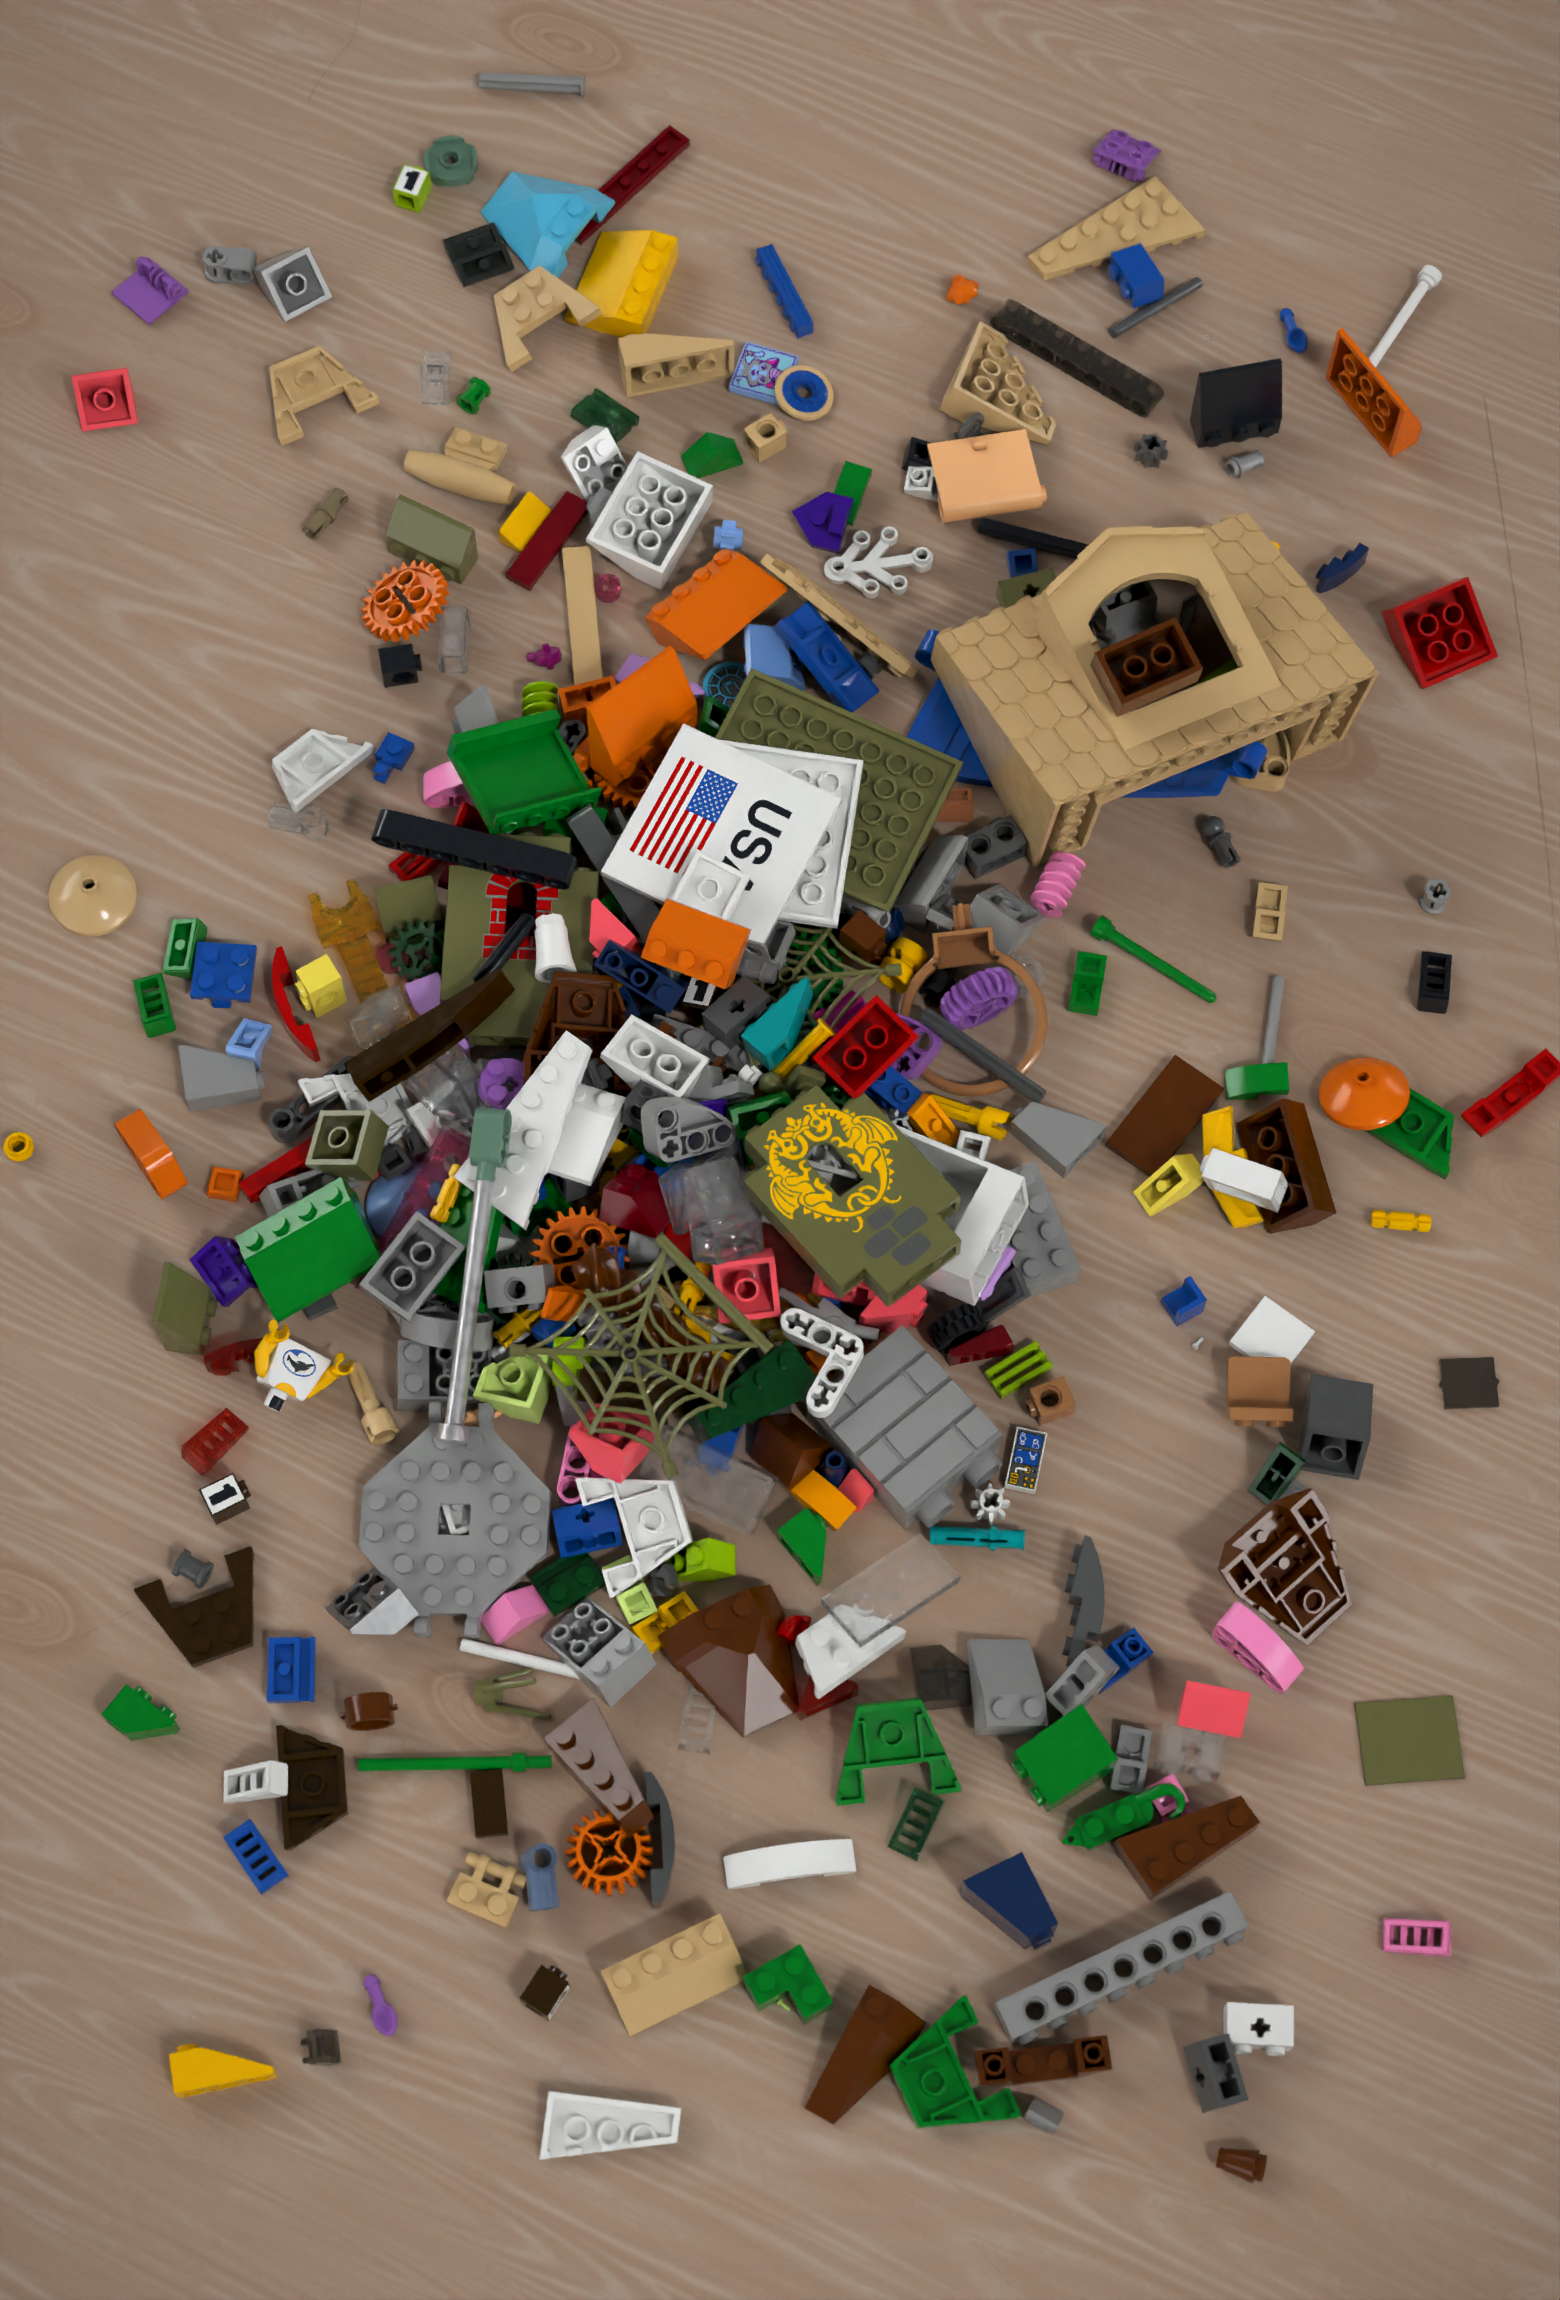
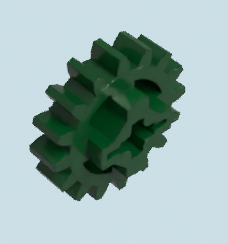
(423, 940)

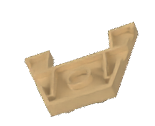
(530, 304)
(308, 381)

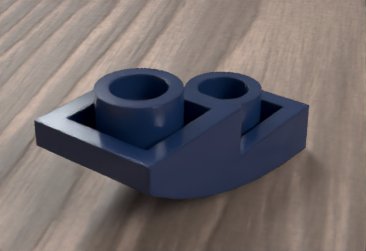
(1341, 570)

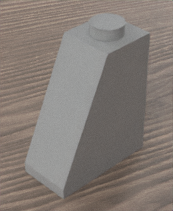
(218, 1079)
(1056, 1135)

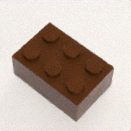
(1146, 666)

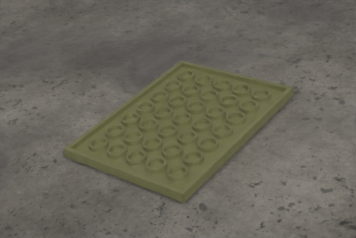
(899, 784)

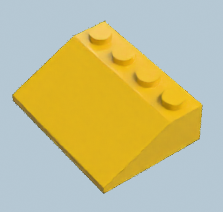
(627, 279)

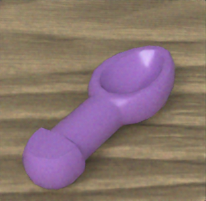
(383, 2013)

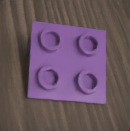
(1128, 151)
(149, 290)

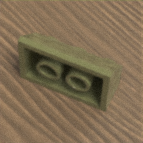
(431, 536)

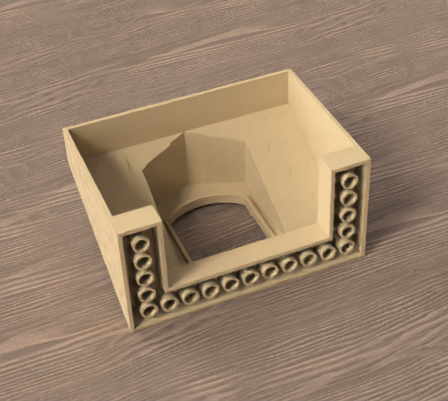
(1048, 726)

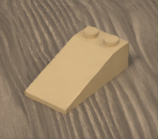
(671, 361)

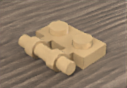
(485, 1900)

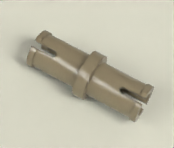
(325, 513)

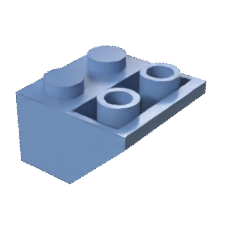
(771, 655)

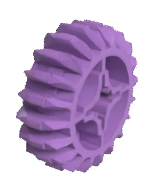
(979, 998)

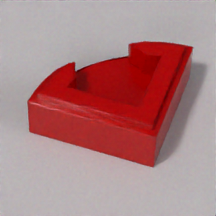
(792, 1627)

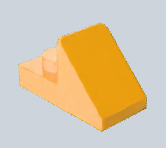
(931, 1121)

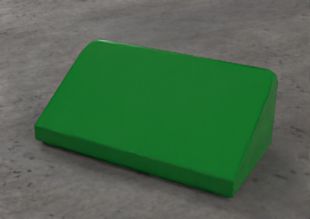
(182, 946)

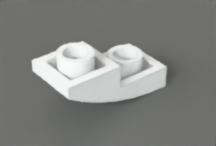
(921, 483)

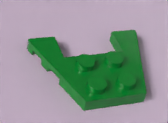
(890, 1736)
(935, 2082)

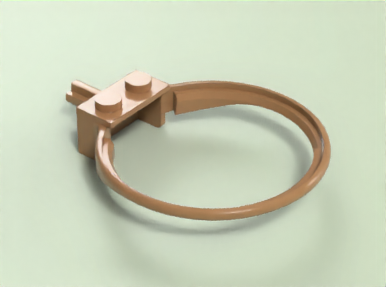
(971, 948)

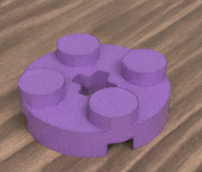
(497, 1073)

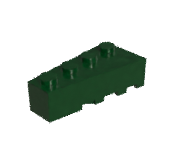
(763, 1388)

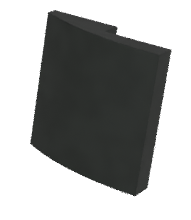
(478, 254)

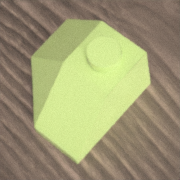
(516, 1387)

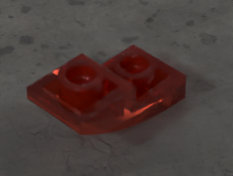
(227, 1358)

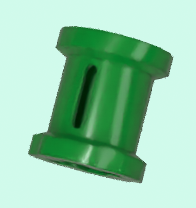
(473, 395)

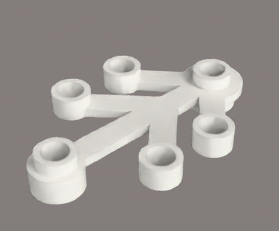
(875, 565)

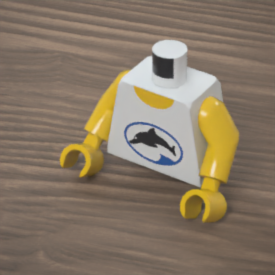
(292, 1368)

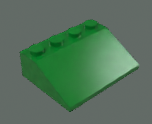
(310, 1249)

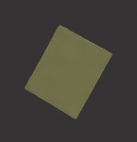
(1409, 1740)

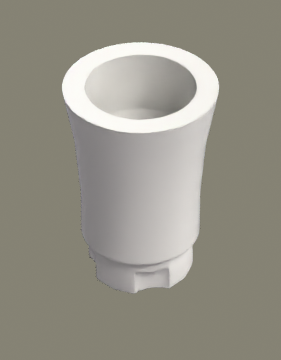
(552, 947)

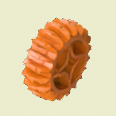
(602, 1863)

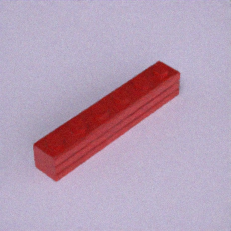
(280, 1169)

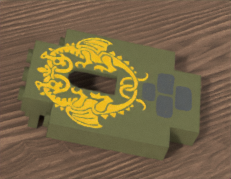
(878, 1231)

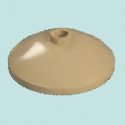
(94, 909)

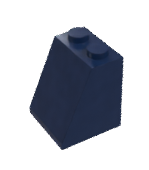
(1012, 1902)

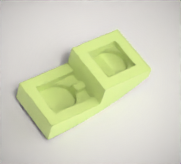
(636, 1600)

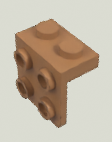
(1259, 1390)

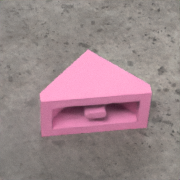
(513, 1613)

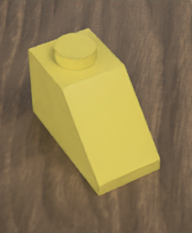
(1170, 1183)

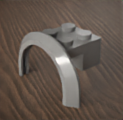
(1134, 611)

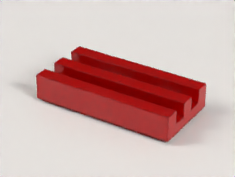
(420, 872)

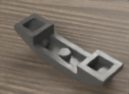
(661, 1877)

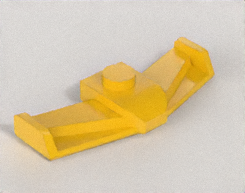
(1219, 1135)

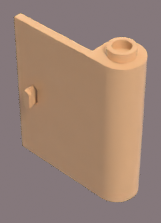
(985, 476)

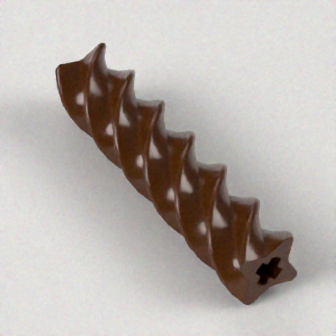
(601, 1273)

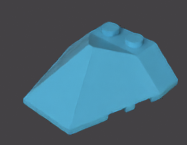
(543, 217)

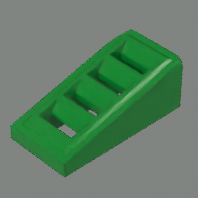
(160, 1021)

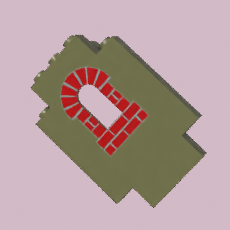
(478, 923)

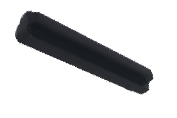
(507, 946)

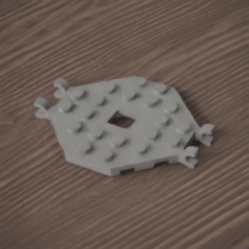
(455, 1571)

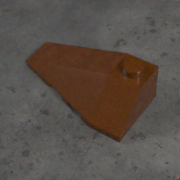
(869, 2045)

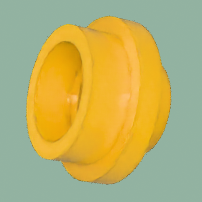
(18, 1139)

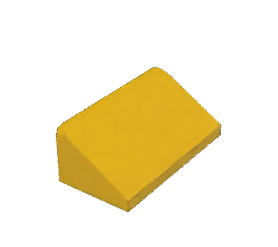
(523, 522)

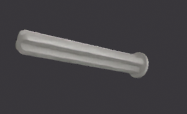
(536, 83)

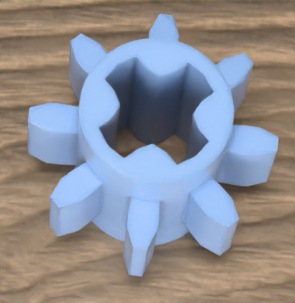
(728, 536)

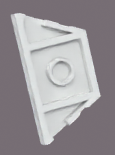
(315, 764)
(834, 1656)

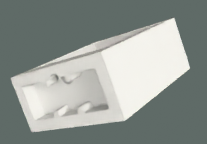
(1244, 1179)

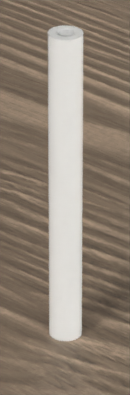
(517, 1658)

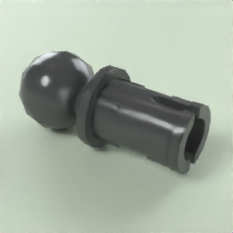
(1214, 828)

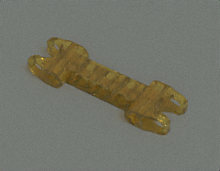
(349, 931)

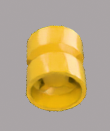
(911, 958)

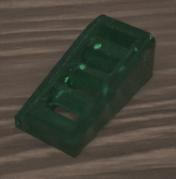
(929, 1798)

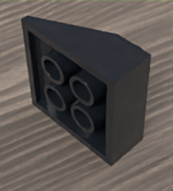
(1237, 403)

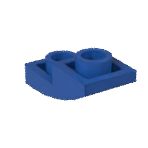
(1127, 1653)

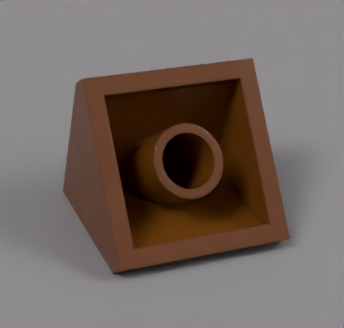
(788, 1448)

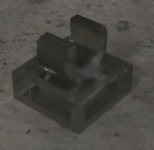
(323, 2047)

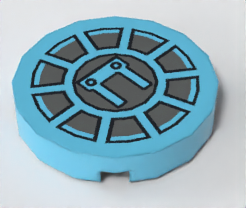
(724, 682)

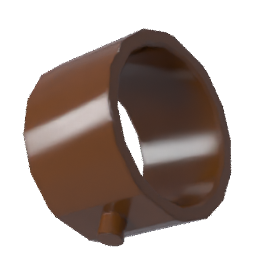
(369, 1711)

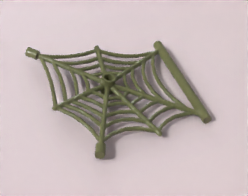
(788, 976)
(670, 1250)

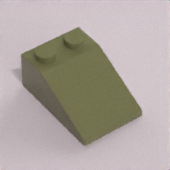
(183, 1311)

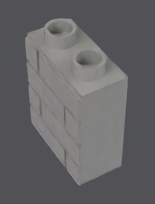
(910, 1431)

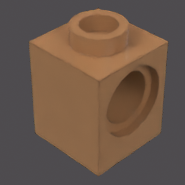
(1054, 1389)

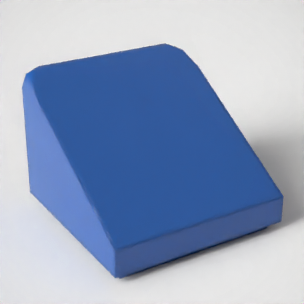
(1022, 561)

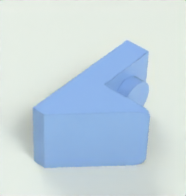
(249, 1041)

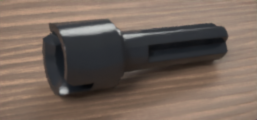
(938, 985)

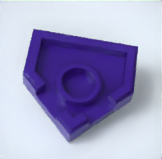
(825, 520)

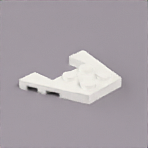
(388, 1106)
(651, 1521)

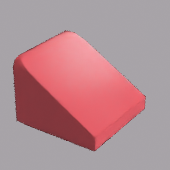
(857, 1489)

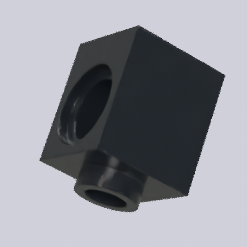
(399, 665)

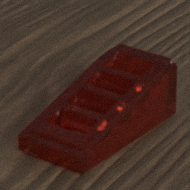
(210, 1457)

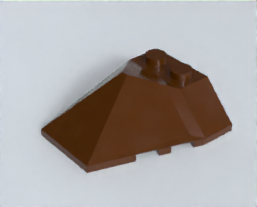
(586, 1008)
(1288, 1566)
(737, 1658)

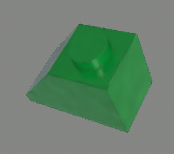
(805, 1541)

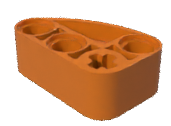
(151, 1153)

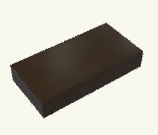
(489, 1804)

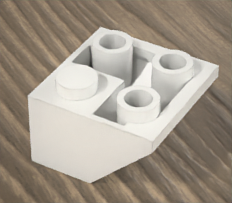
(594, 461)

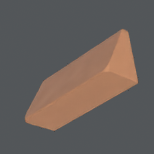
(958, 806)

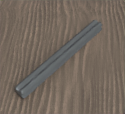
(982, 1055)

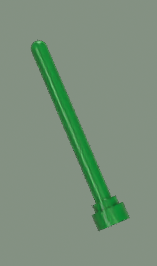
(1105, 930)

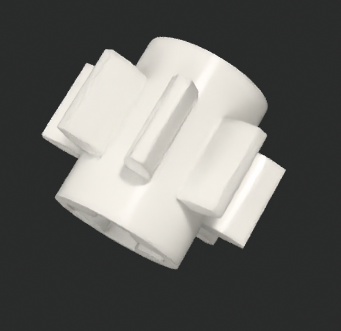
(991, 1512)

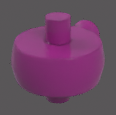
(546, 657)

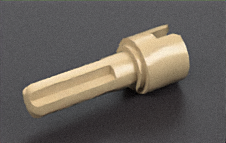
(377, 1419)

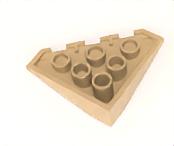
(994, 386)

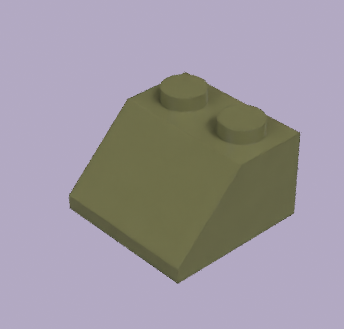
(405, 903)
(347, 1144)

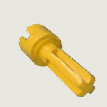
(985, 1120)

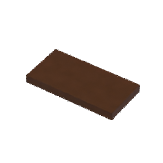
(1164, 1116)

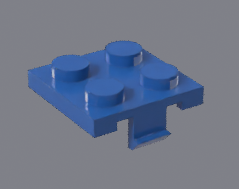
(223, 973)

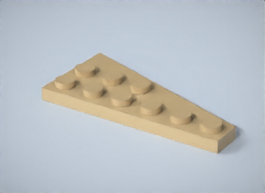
(1141, 216)
(832, 610)

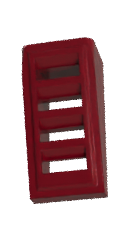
(986, 1345)

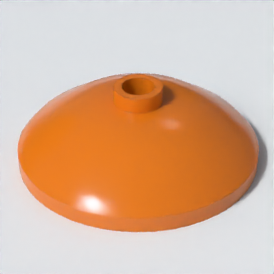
(1364, 1093)

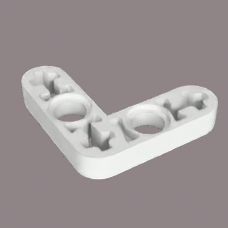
(836, 1358)

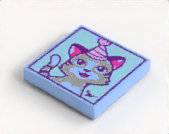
(758, 372)

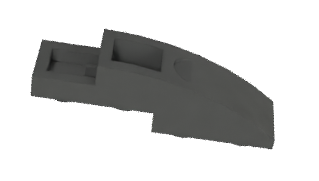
(1086, 1591)

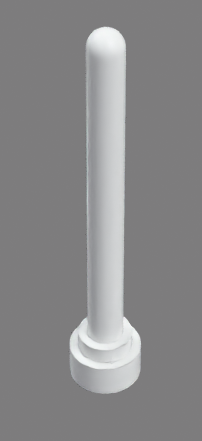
(1427, 279)

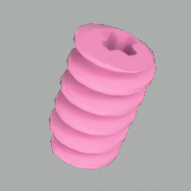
(1056, 883)

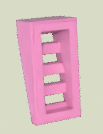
(1429, 1950)

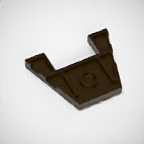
(212, 1624)

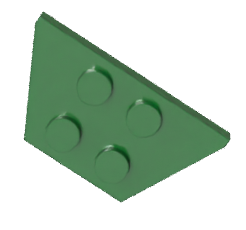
(1421, 1134)

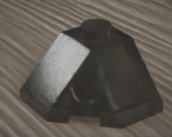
(940, 1678)

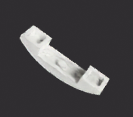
(789, 1862)

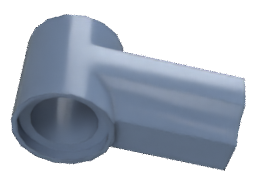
(541, 1881)

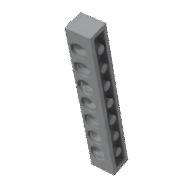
(1220, 1910)

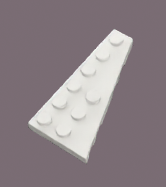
(535, 1129)

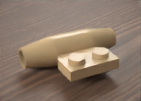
(465, 468)

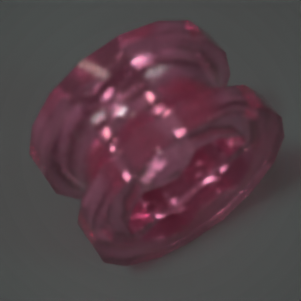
(608, 579)

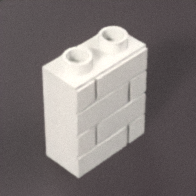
(987, 1218)

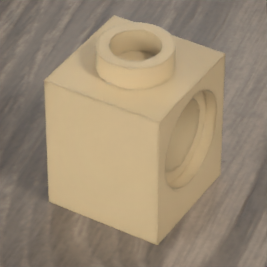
(762, 447)

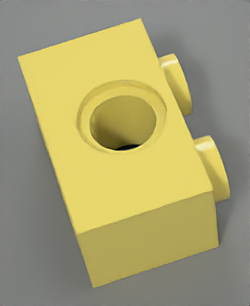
(320, 986)

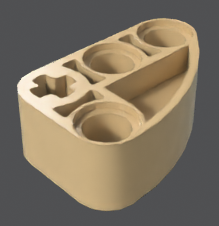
(1275, 761)

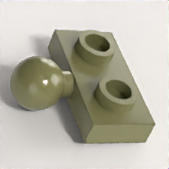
(799, 1080)

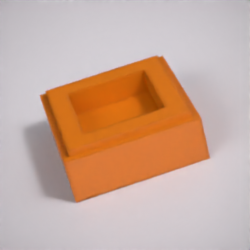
(224, 1184)

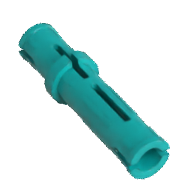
(977, 1537)

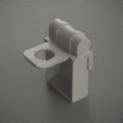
(772, 958)

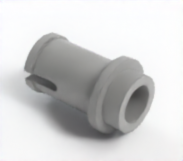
(1239, 465)

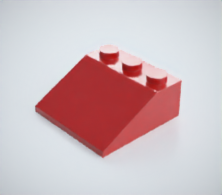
(1440, 632)

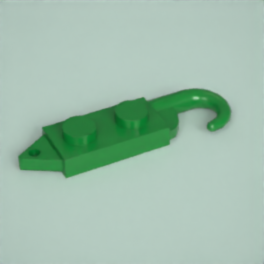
(1122, 1817)

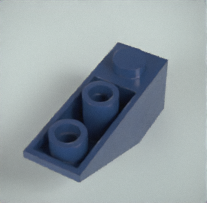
(641, 975)

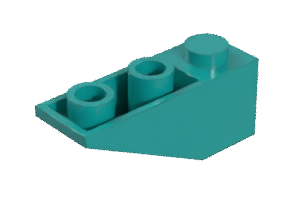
(777, 1030)

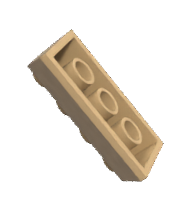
(674, 1975)

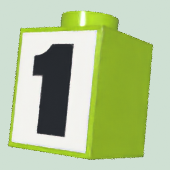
(412, 188)

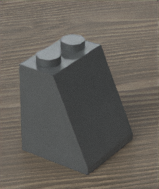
(1336, 1426)

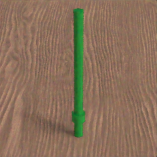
(517, 1762)

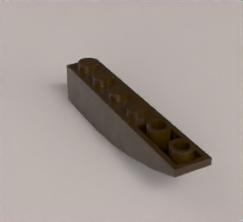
(427, 1036)

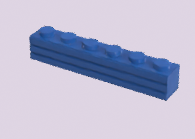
(784, 290)

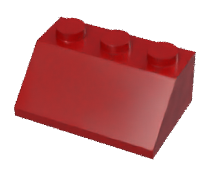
(864, 1048)

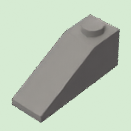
(288, 1191)

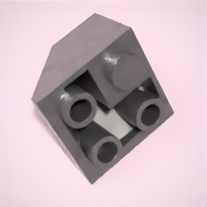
(372, 1606)

